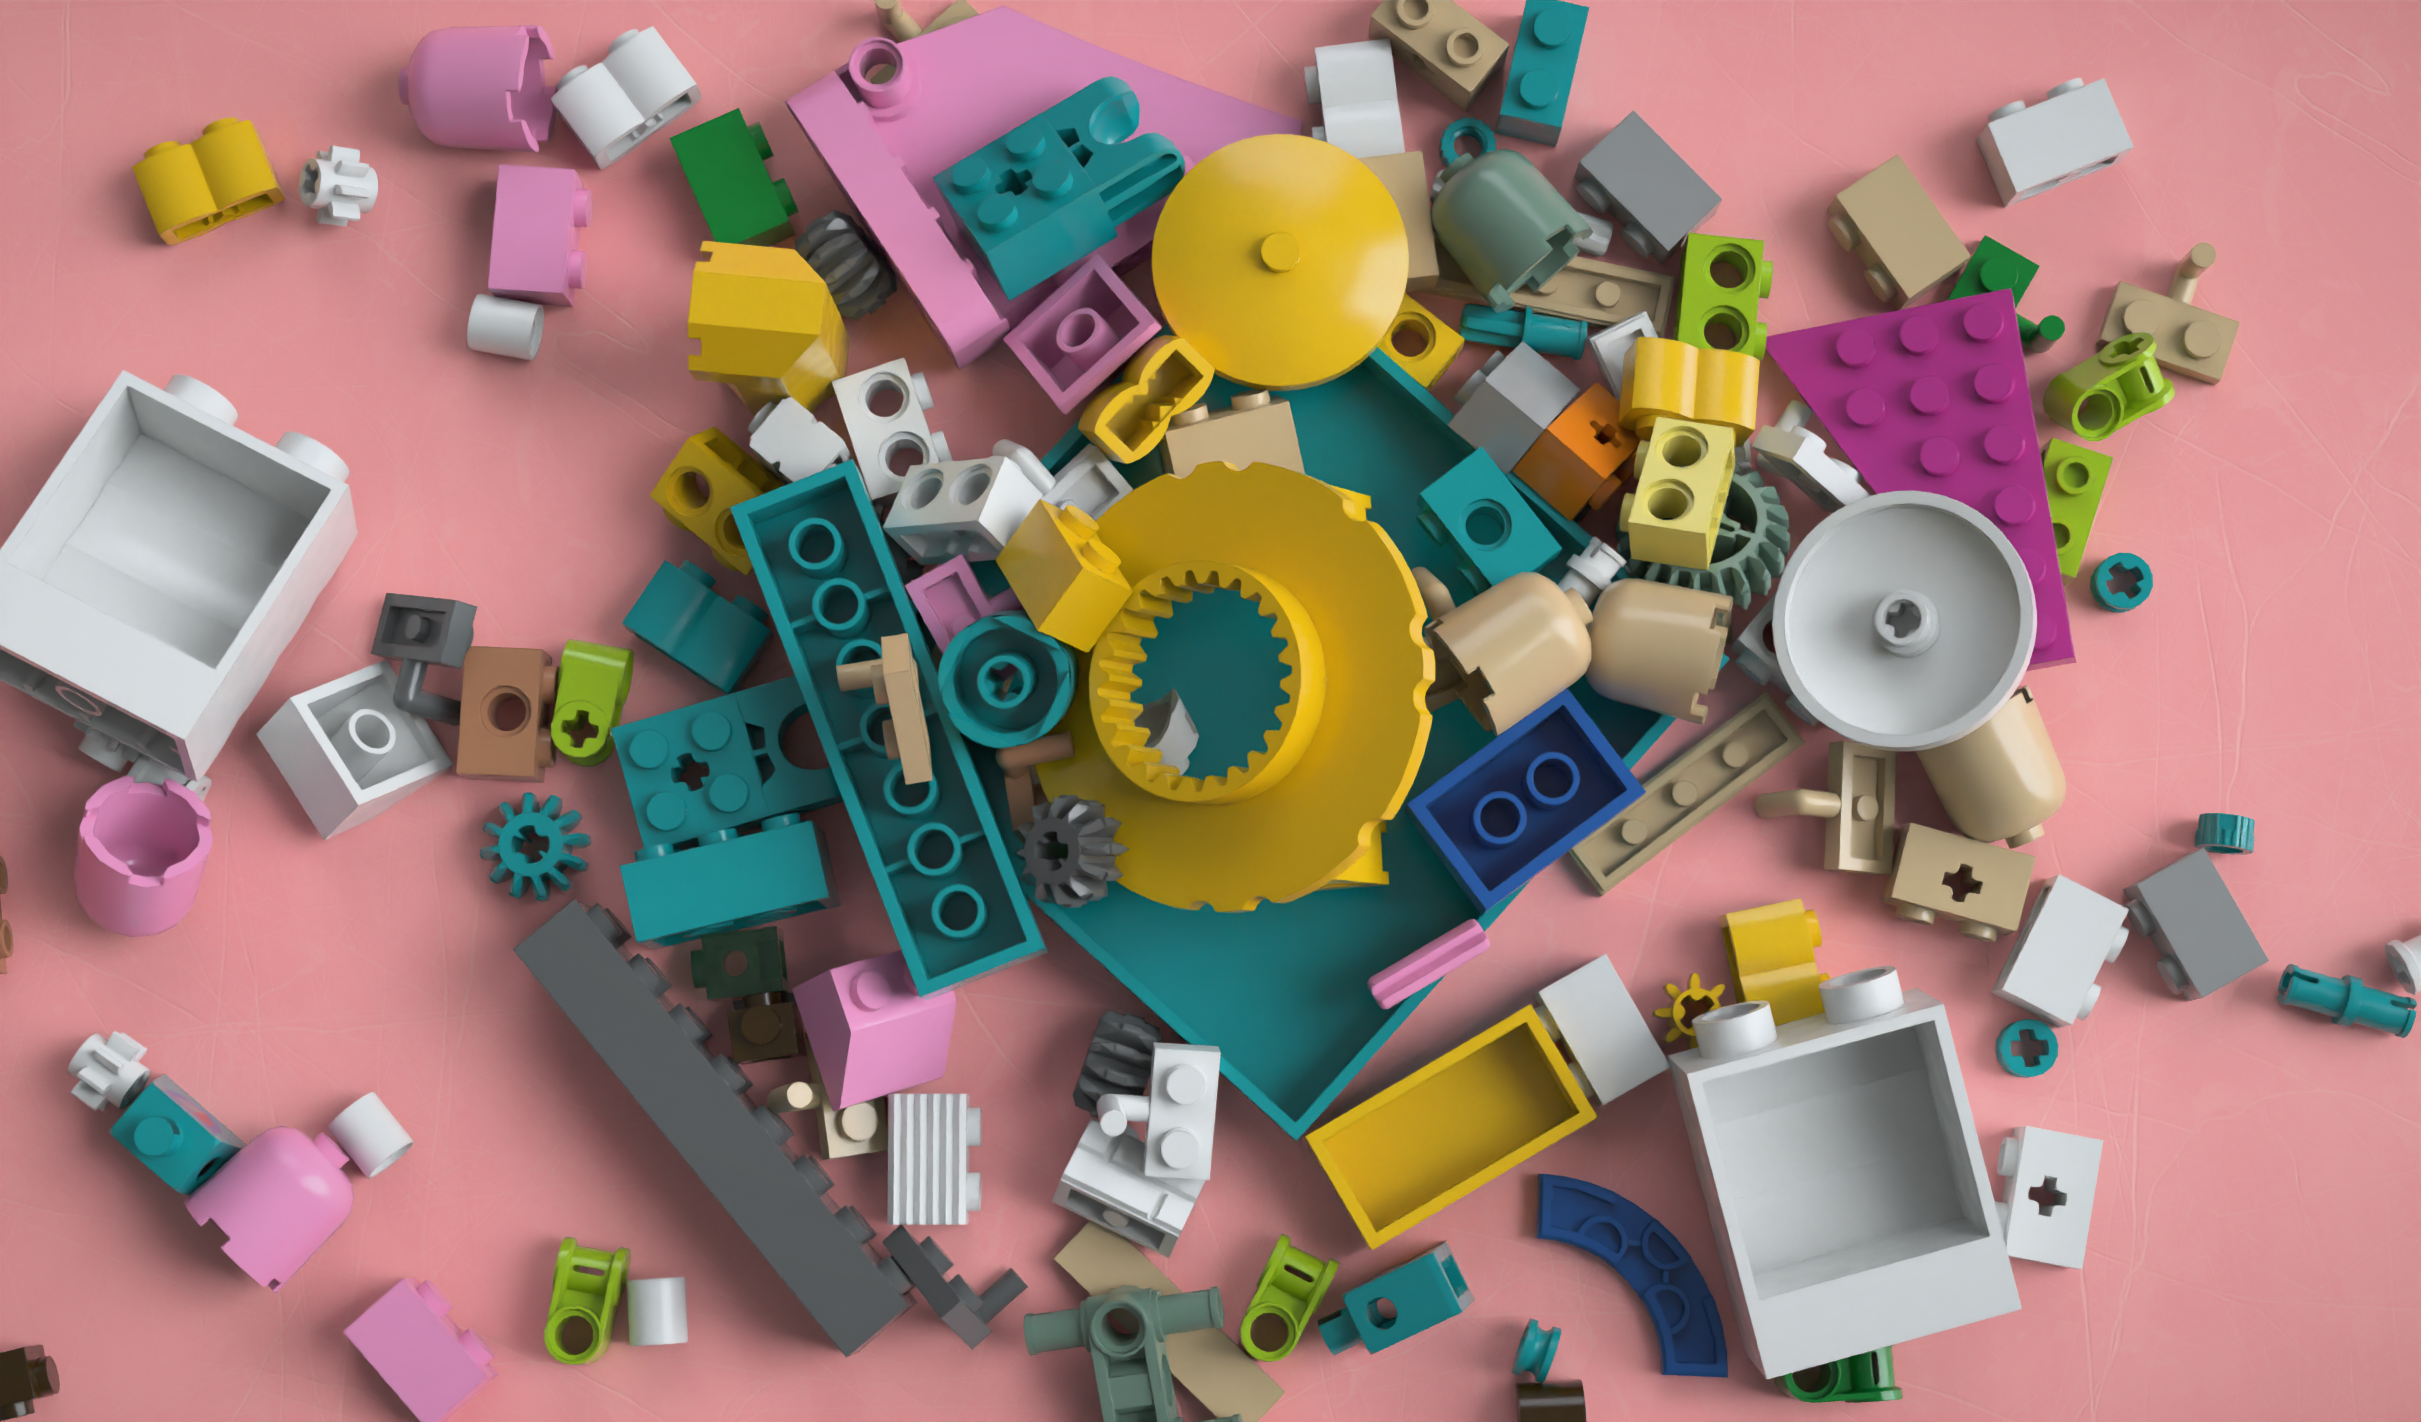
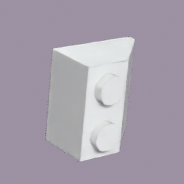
(352, 749)

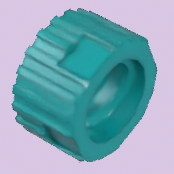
(1465, 127)
(2225, 834)

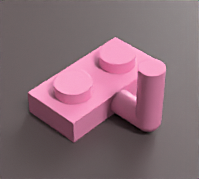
(953, 599)

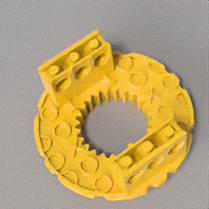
(1357, 691)

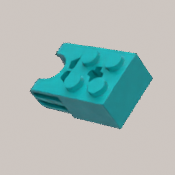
(1059, 185)
(747, 764)

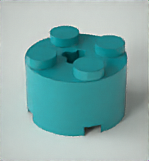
(973, 688)

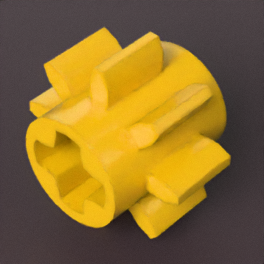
(1676, 1011)

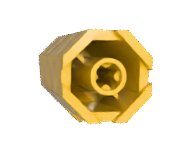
(765, 326)

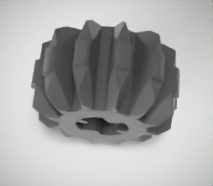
(847, 264)
(1070, 851)
(1116, 1059)

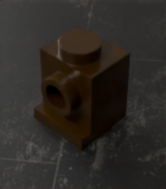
(766, 1028)
(25, 1377)

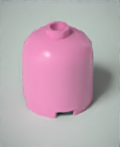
(481, 87)
(141, 855)
(276, 1202)

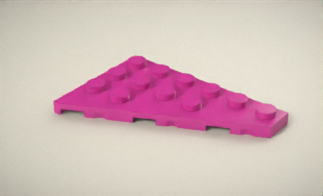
(1943, 409)

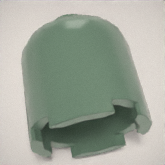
(1504, 224)

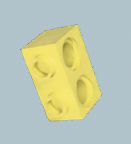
(1689, 493)

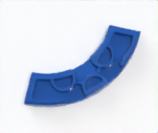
(1649, 1260)

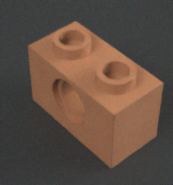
(490, 680)

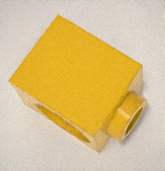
(1442, 344)

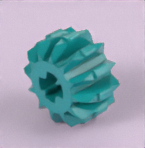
(525, 869)

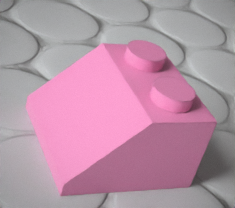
(1082, 333)
(874, 1029)

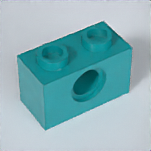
(1476, 489)

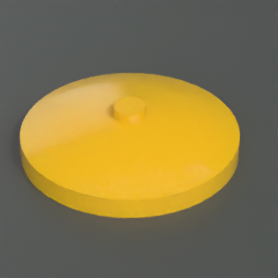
(1280, 261)

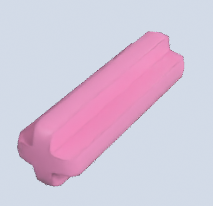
(1428, 964)

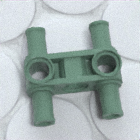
(1133, 1367)

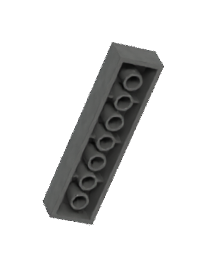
(716, 1126)

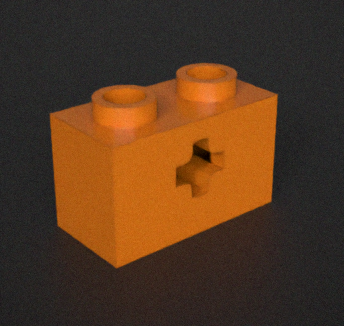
(1581, 455)

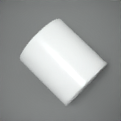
(505, 327)
(370, 1135)
(657, 1311)

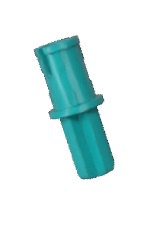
(1511, 327)

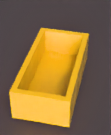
(1450, 1127)

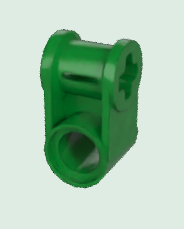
(1850, 1379)

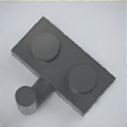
(423, 634)
(952, 1298)

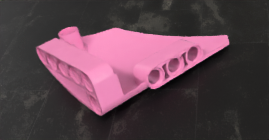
(955, 97)

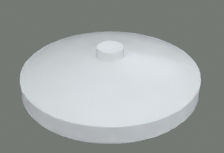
(1904, 621)

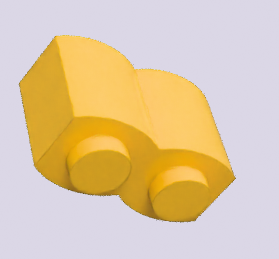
(208, 180)
(1156, 384)
(1688, 385)
(1775, 958)

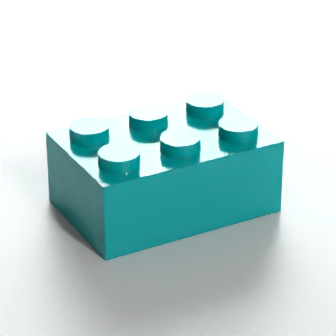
(729, 882)

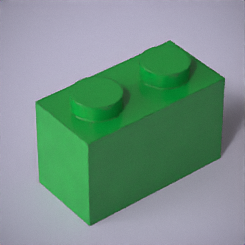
(732, 183)

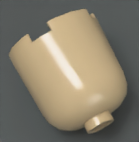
(1657, 646)
(1514, 647)
(2000, 775)

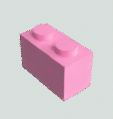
(539, 235)
(423, 1350)

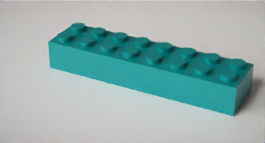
(925, 842)

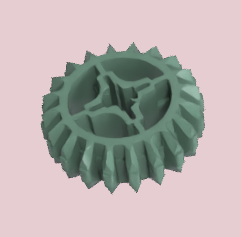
(1740, 559)

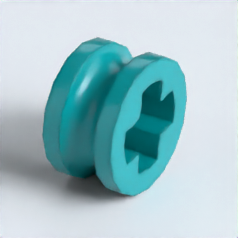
(2122, 563)
(2037, 1032)
(1536, 1350)

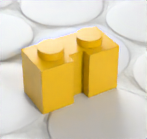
(1064, 574)

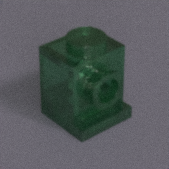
(765, 967)

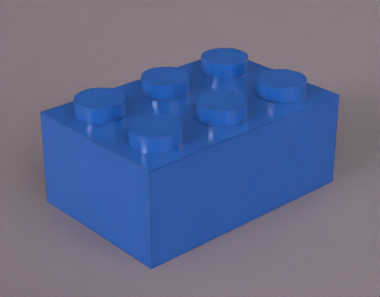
(1524, 801)

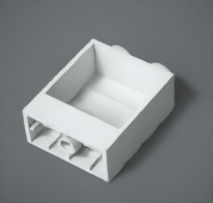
(168, 568)
(1842, 1173)

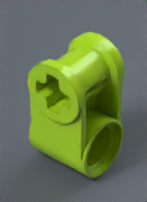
(2120, 385)
(592, 689)
(1287, 1295)
(585, 1296)

